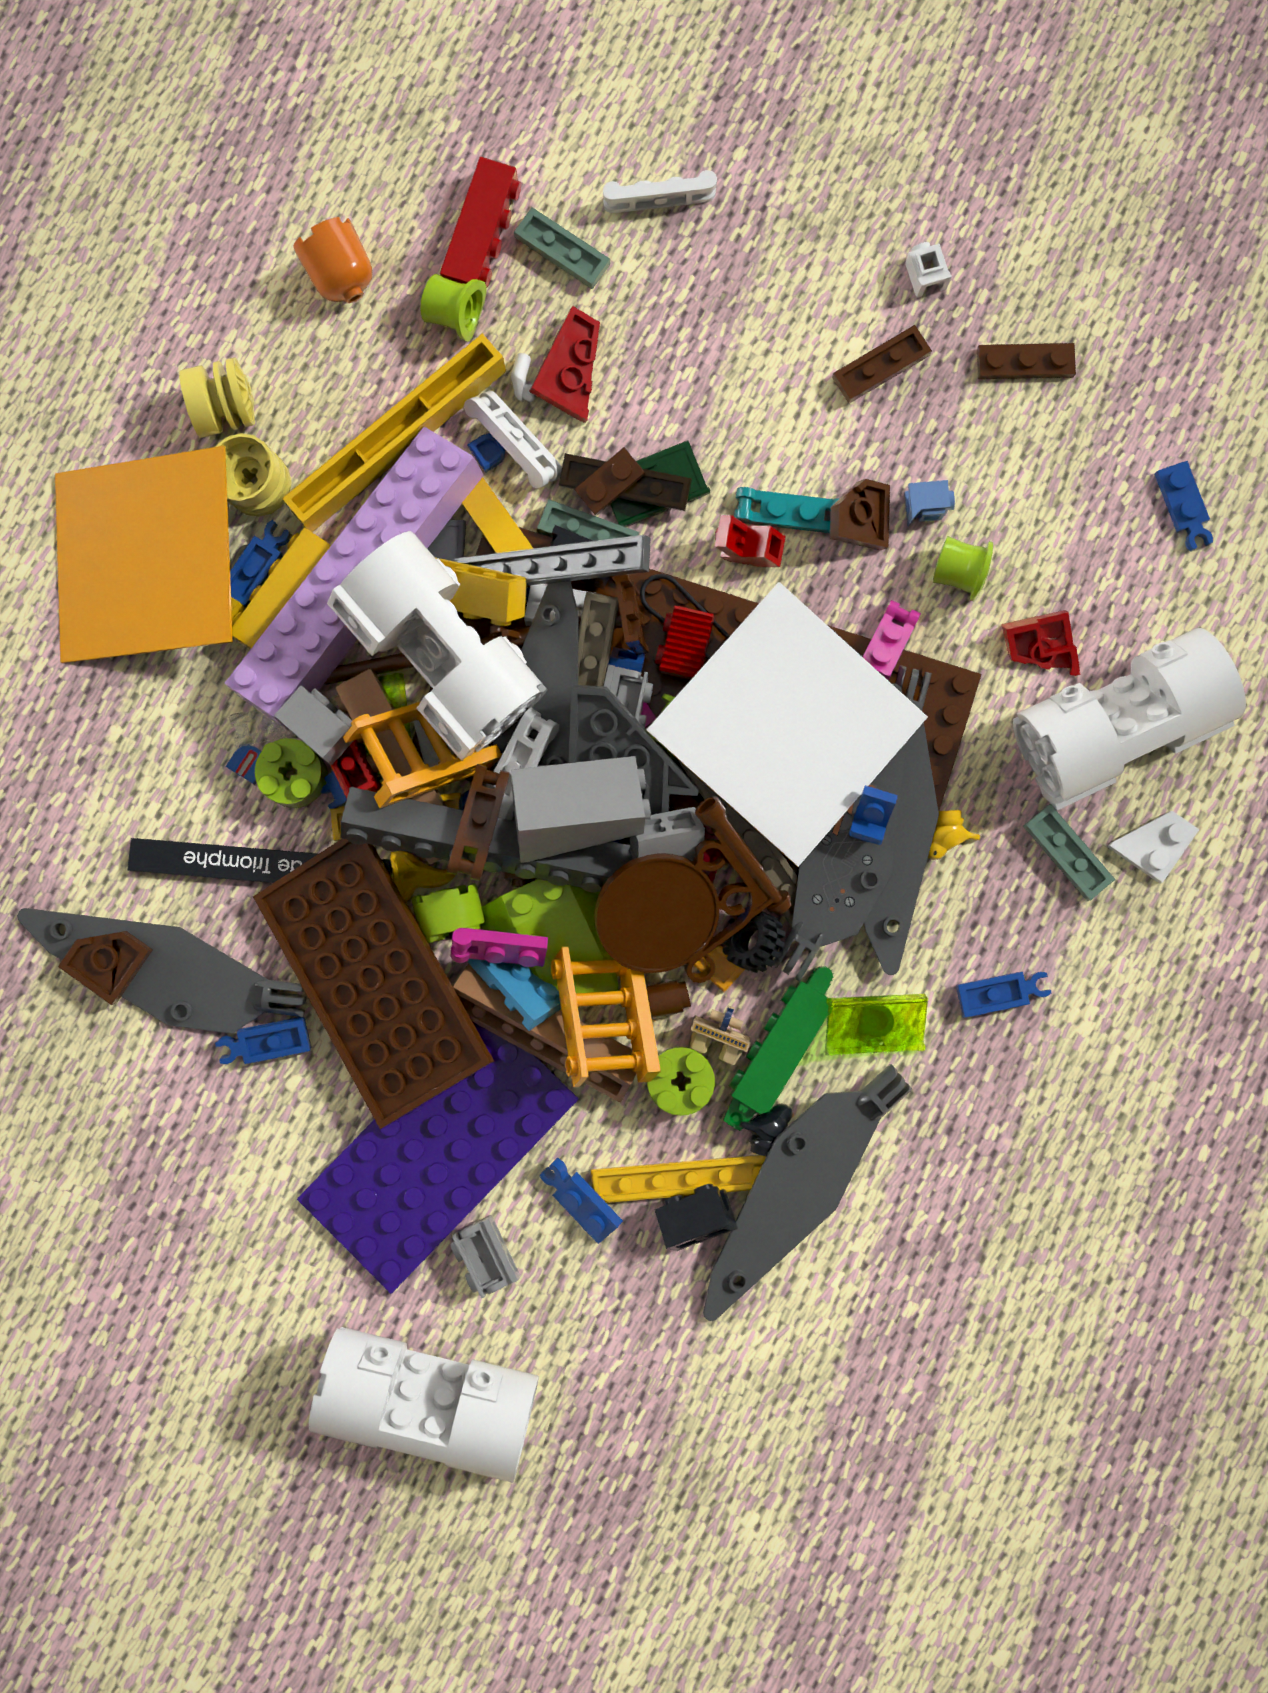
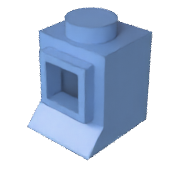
(928, 501)

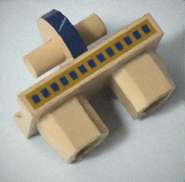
(706, 1030)

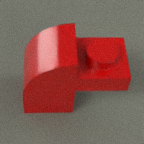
(749, 544)

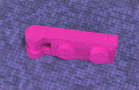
(890, 639)
(498, 947)

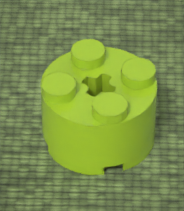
(277, 760)
(447, 911)
(696, 1092)

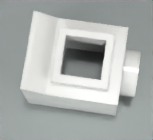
(922, 278)

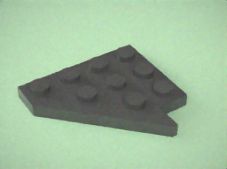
(607, 730)

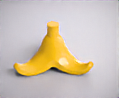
(412, 874)

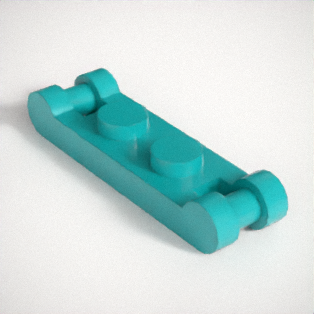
(783, 510)

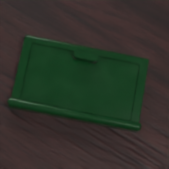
(674, 460)

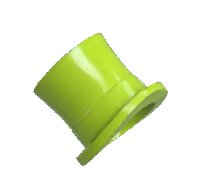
(453, 304)
(963, 566)

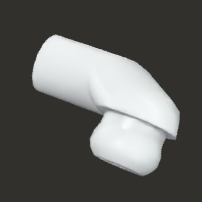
(518, 378)

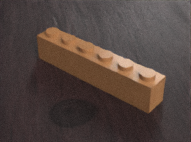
(367, 696)
(545, 1040)

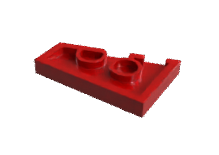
(568, 366)

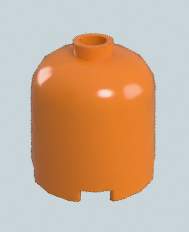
(335, 260)

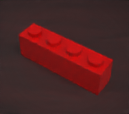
(481, 222)

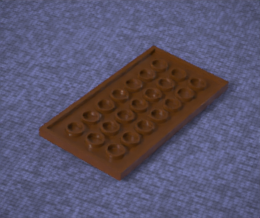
(372, 979)

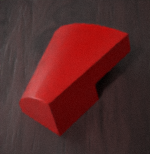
(1029, 641)

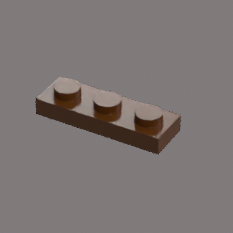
(1026, 361)
(881, 364)

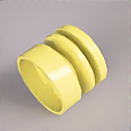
(217, 397)
(249, 458)

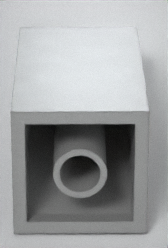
(577, 805)

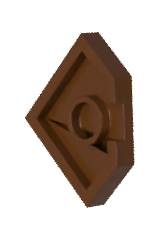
(862, 515)
(106, 963)

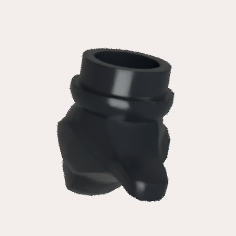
(767, 1127)

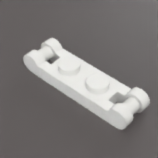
(662, 194)
(514, 438)
(524, 752)

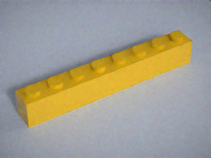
(390, 435)

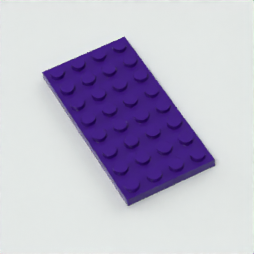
(419, 1177)

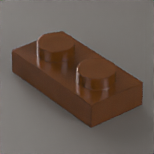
(610, 481)

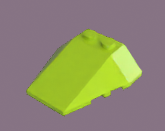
(564, 917)

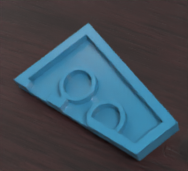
(522, 990)

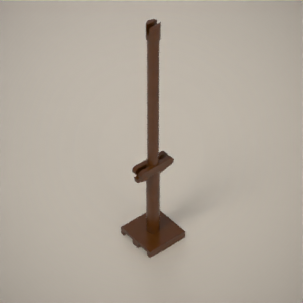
(628, 617)

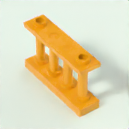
(422, 777)
(637, 1027)

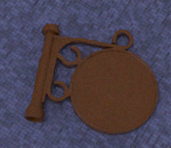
(666, 909)

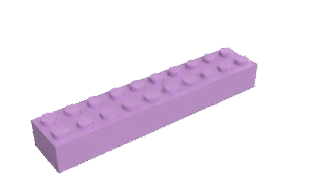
(307, 635)

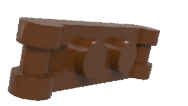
(478, 822)

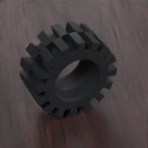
(765, 947)

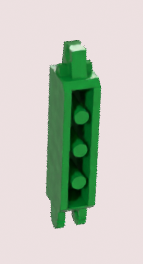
(781, 1049)

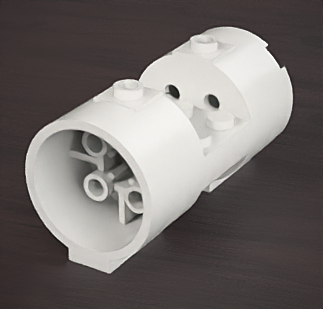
(404, 601)
(1171, 698)
(423, 1404)

